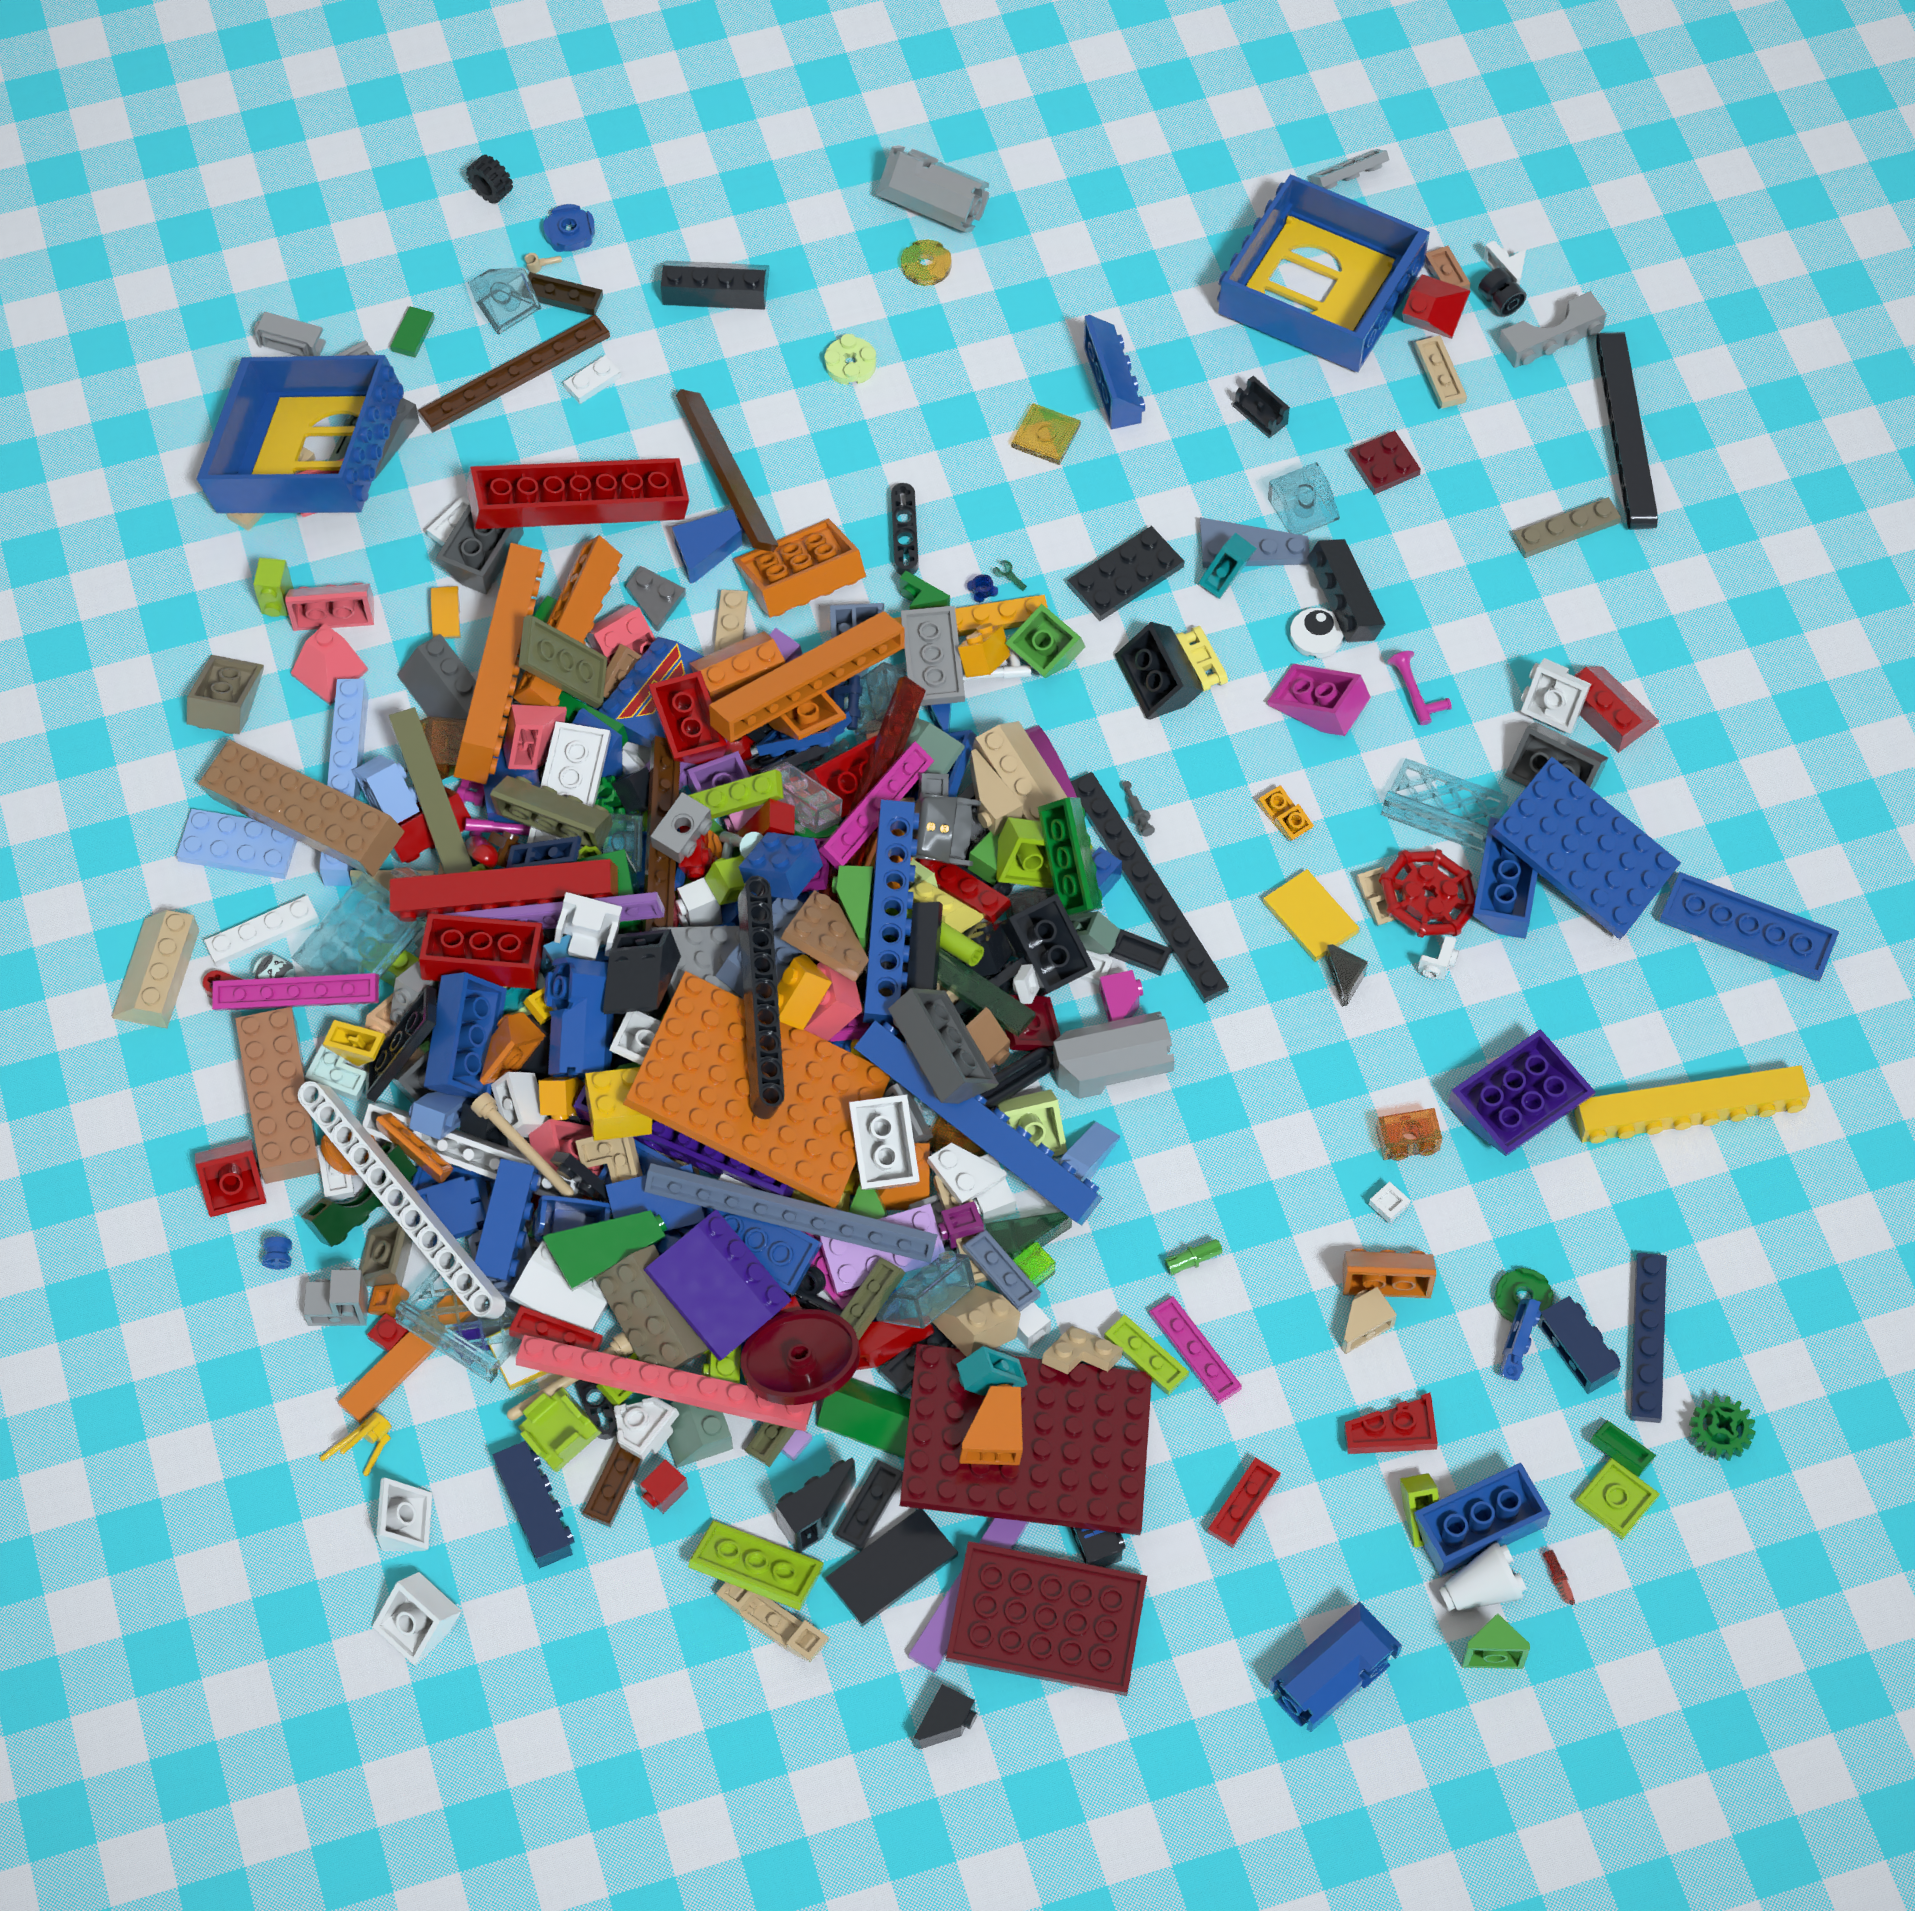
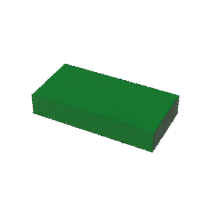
(412, 331)
(1622, 1448)

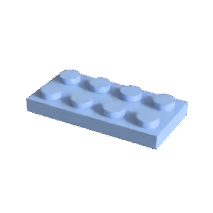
(235, 844)

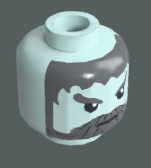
(273, 967)

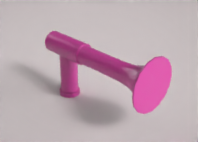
(1423, 711)
(477, 826)

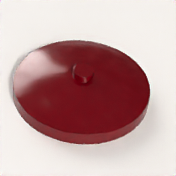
(800, 1357)

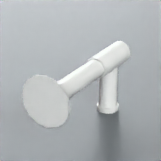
(1015, 670)

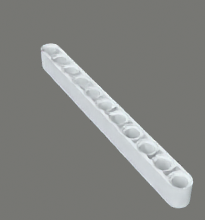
(412, 1202)

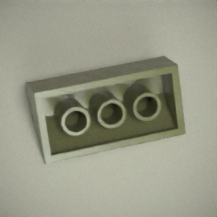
(551, 812)

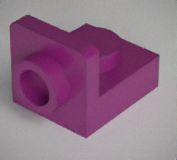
(960, 1222)

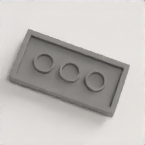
(934, 654)

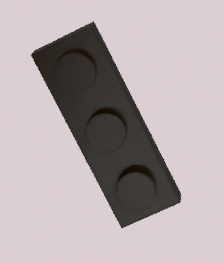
(566, 294)

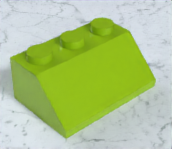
(1023, 854)

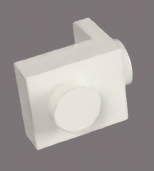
(1438, 968)

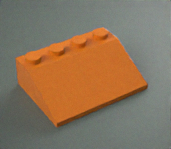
(801, 568)

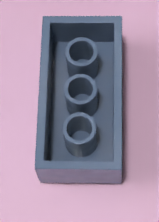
(783, 913)

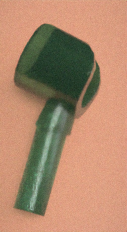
(1009, 574)

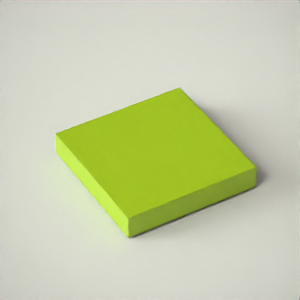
(1616, 1498)

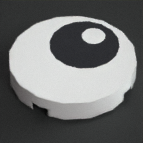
(1316, 633)

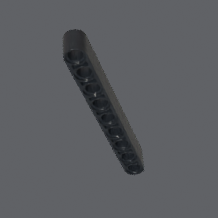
(1626, 431)
(755, 1006)

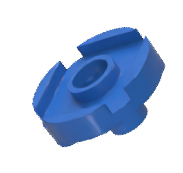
(573, 239)

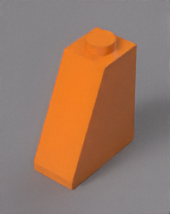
(996, 1429)

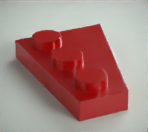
(1396, 1430)

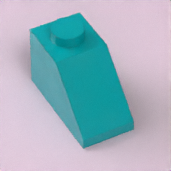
(1227, 565)
(988, 1369)

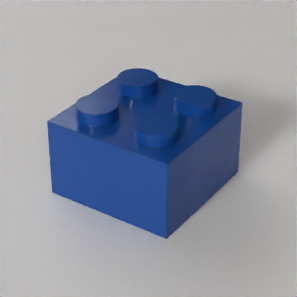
(784, 862)

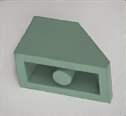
(1095, 931)

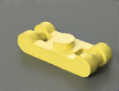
(1202, 658)

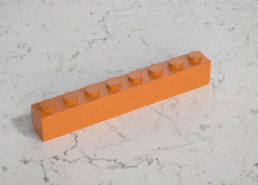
(575, 611)
(806, 676)

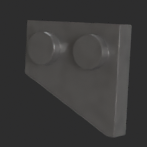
(655, 595)

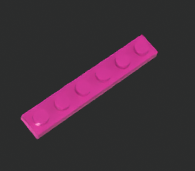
(865, 815)
(295, 992)

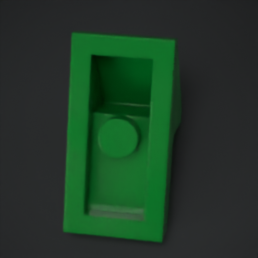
(922, 593)

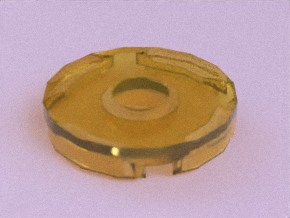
(926, 274)

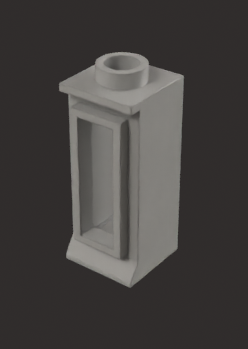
(289, 335)

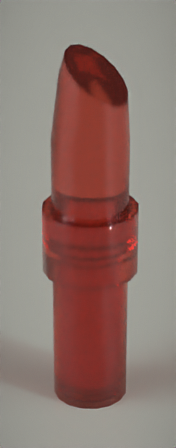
(1559, 1577)

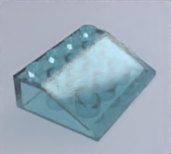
(358, 934)

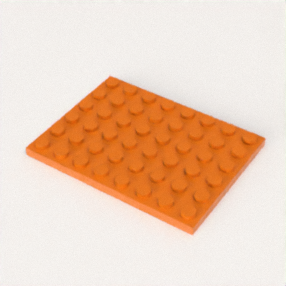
(700, 1087)

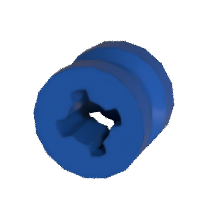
(277, 1253)

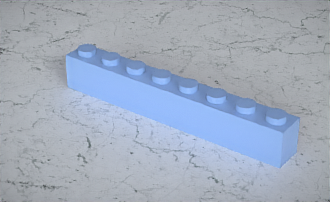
(345, 756)

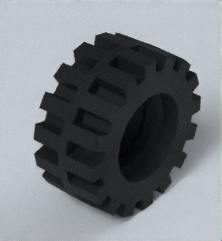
(489, 178)

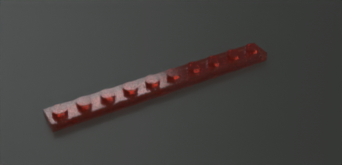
(886, 750)

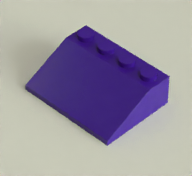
(1520, 1094)
(717, 1285)

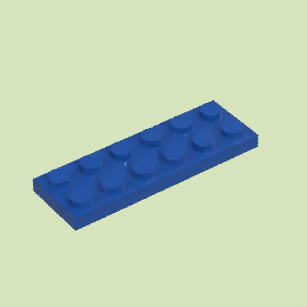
(1749, 926)

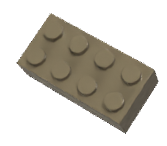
(646, 1314)

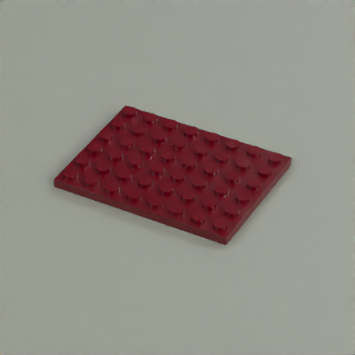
(1078, 1438)

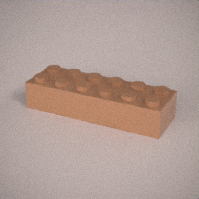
(273, 1077)

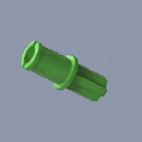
(1192, 1256)

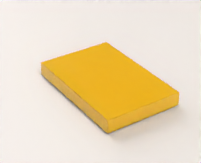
(1310, 914)

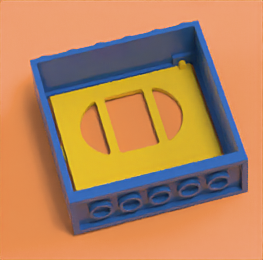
(1376, 260)
(272, 413)

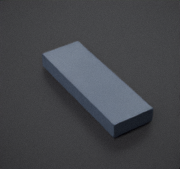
(1001, 1270)

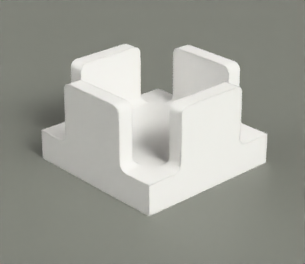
(589, 924)

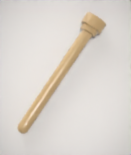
(486, 1107)
(619, 1347)

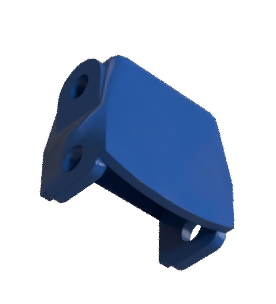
(566, 1213)

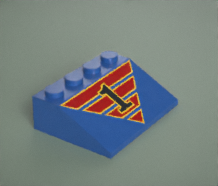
(632, 700)

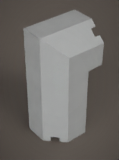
(933, 188)
(1112, 1054)

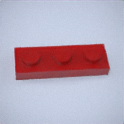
(546, 1327)
(1244, 1502)

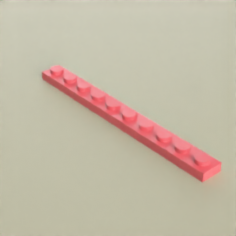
(658, 1382)

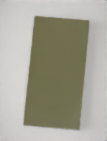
(562, 661)

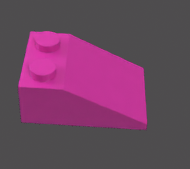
(1321, 698)

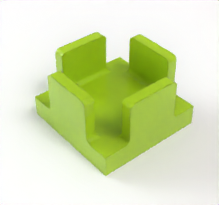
(557, 1428)

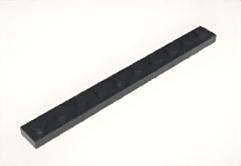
(1150, 889)

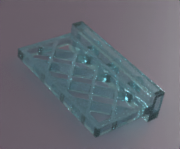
(1437, 819)
(444, 1336)

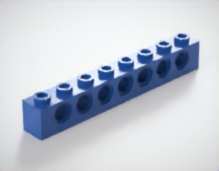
(891, 816)

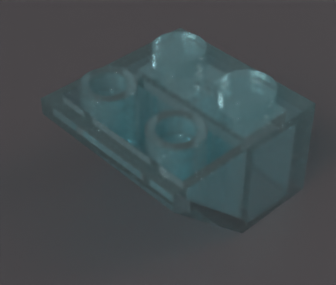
(876, 696)

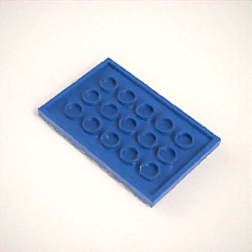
(1585, 848)

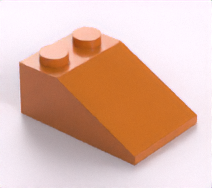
(809, 717)

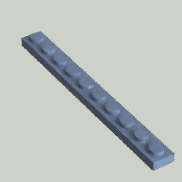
(790, 1213)

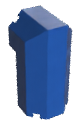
(578, 1025)
(1334, 1667)

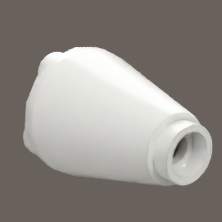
(1484, 1581)

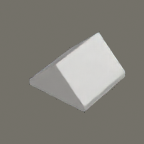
(403, 1517)

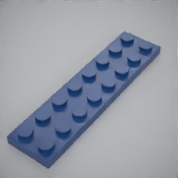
(780, 1249)

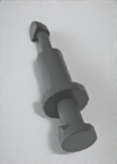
(1140, 815)

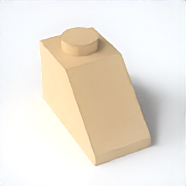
(1368, 1318)

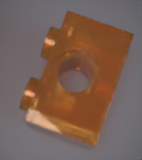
(1420, 1123)

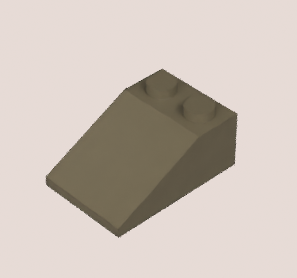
(223, 694)

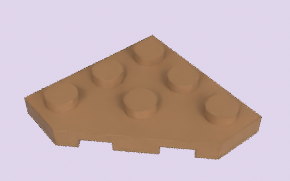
(827, 936)

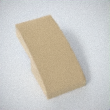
(1374, 895)

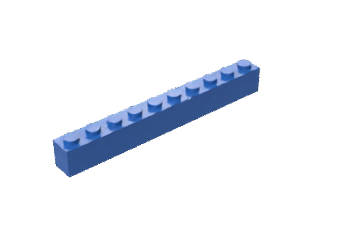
(985, 1128)

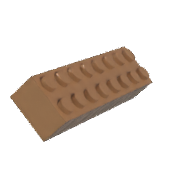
(301, 807)

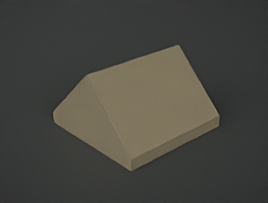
(385, 1255)

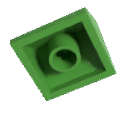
(1496, 1647)

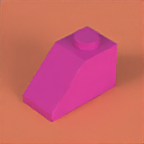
(1120, 995)

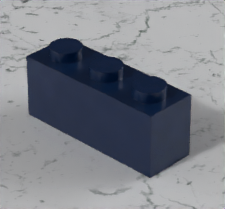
(1579, 1344)

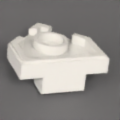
(644, 1425)

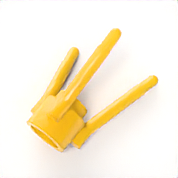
(372, 1430)

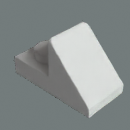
(1498, 257)

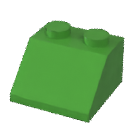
(1046, 642)

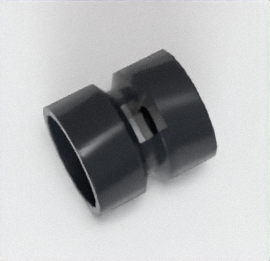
(1502, 292)

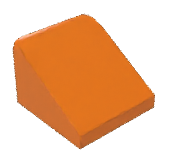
(386, 1298)

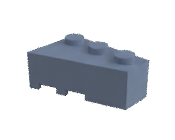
(848, 616)

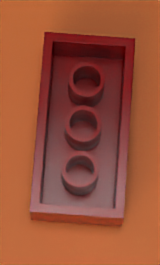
(484, 947)

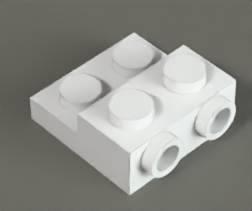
(1554, 695)

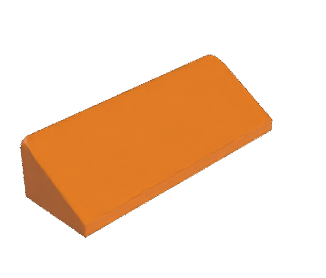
(414, 1147)

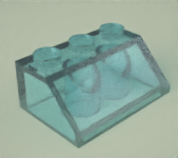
(929, 1291)

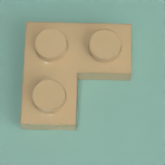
(617, 1153)
(1080, 1346)

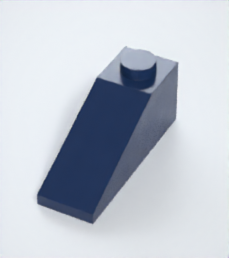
(544, 852)

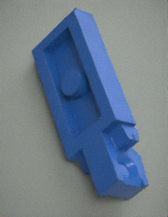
(1518, 1338)

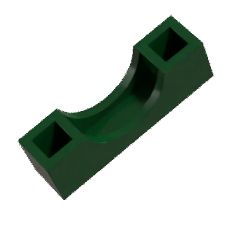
(334, 1220)

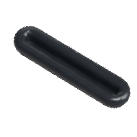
(1019, 1075)

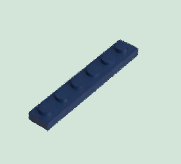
(1648, 1338)

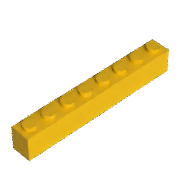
(1692, 1104)

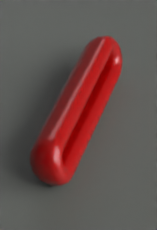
(482, 850)

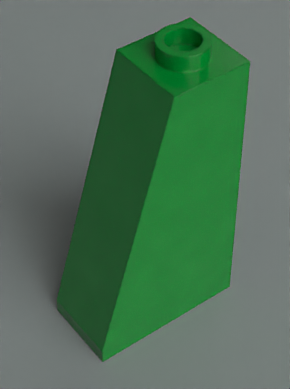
(596, 1247)

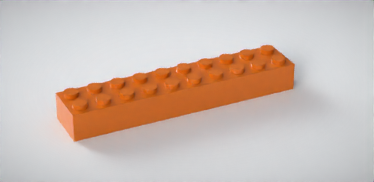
(498, 665)

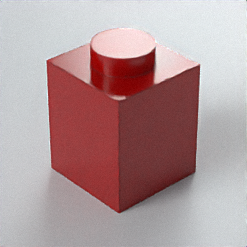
(663, 1487)

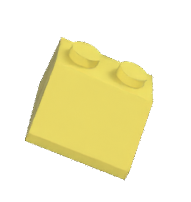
(954, 911)

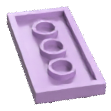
(851, 1263)

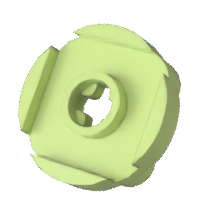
(850, 347)

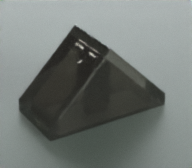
(1346, 972)

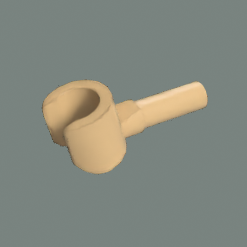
(535, 264)

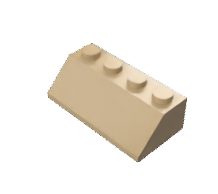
(1019, 766)
(157, 969)

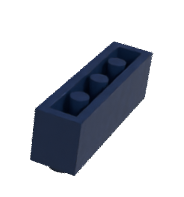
(533, 1504)

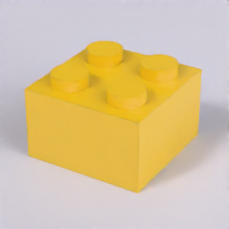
(607, 1114)

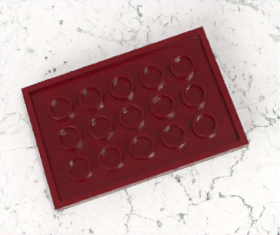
(1047, 1618)

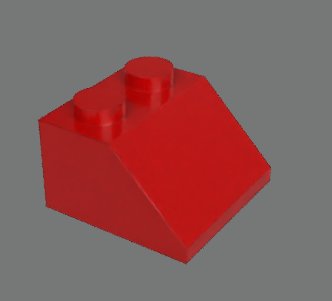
(230, 1178)

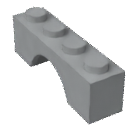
(1525, 342)

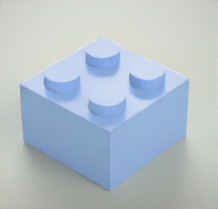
(385, 788)

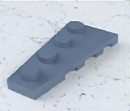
(1272, 545)

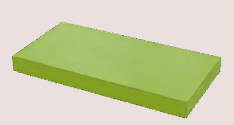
(756, 1565)

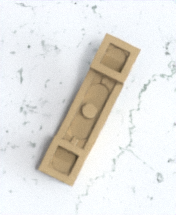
(774, 1621)

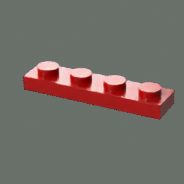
(968, 889)

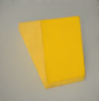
(353, 1042)

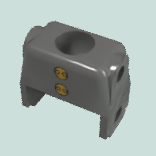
(944, 828)

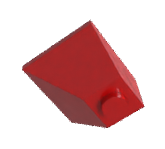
(1435, 306)

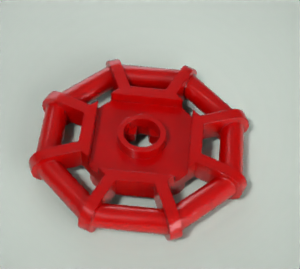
(1432, 879)

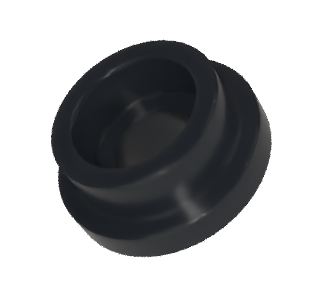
(813, 1287)

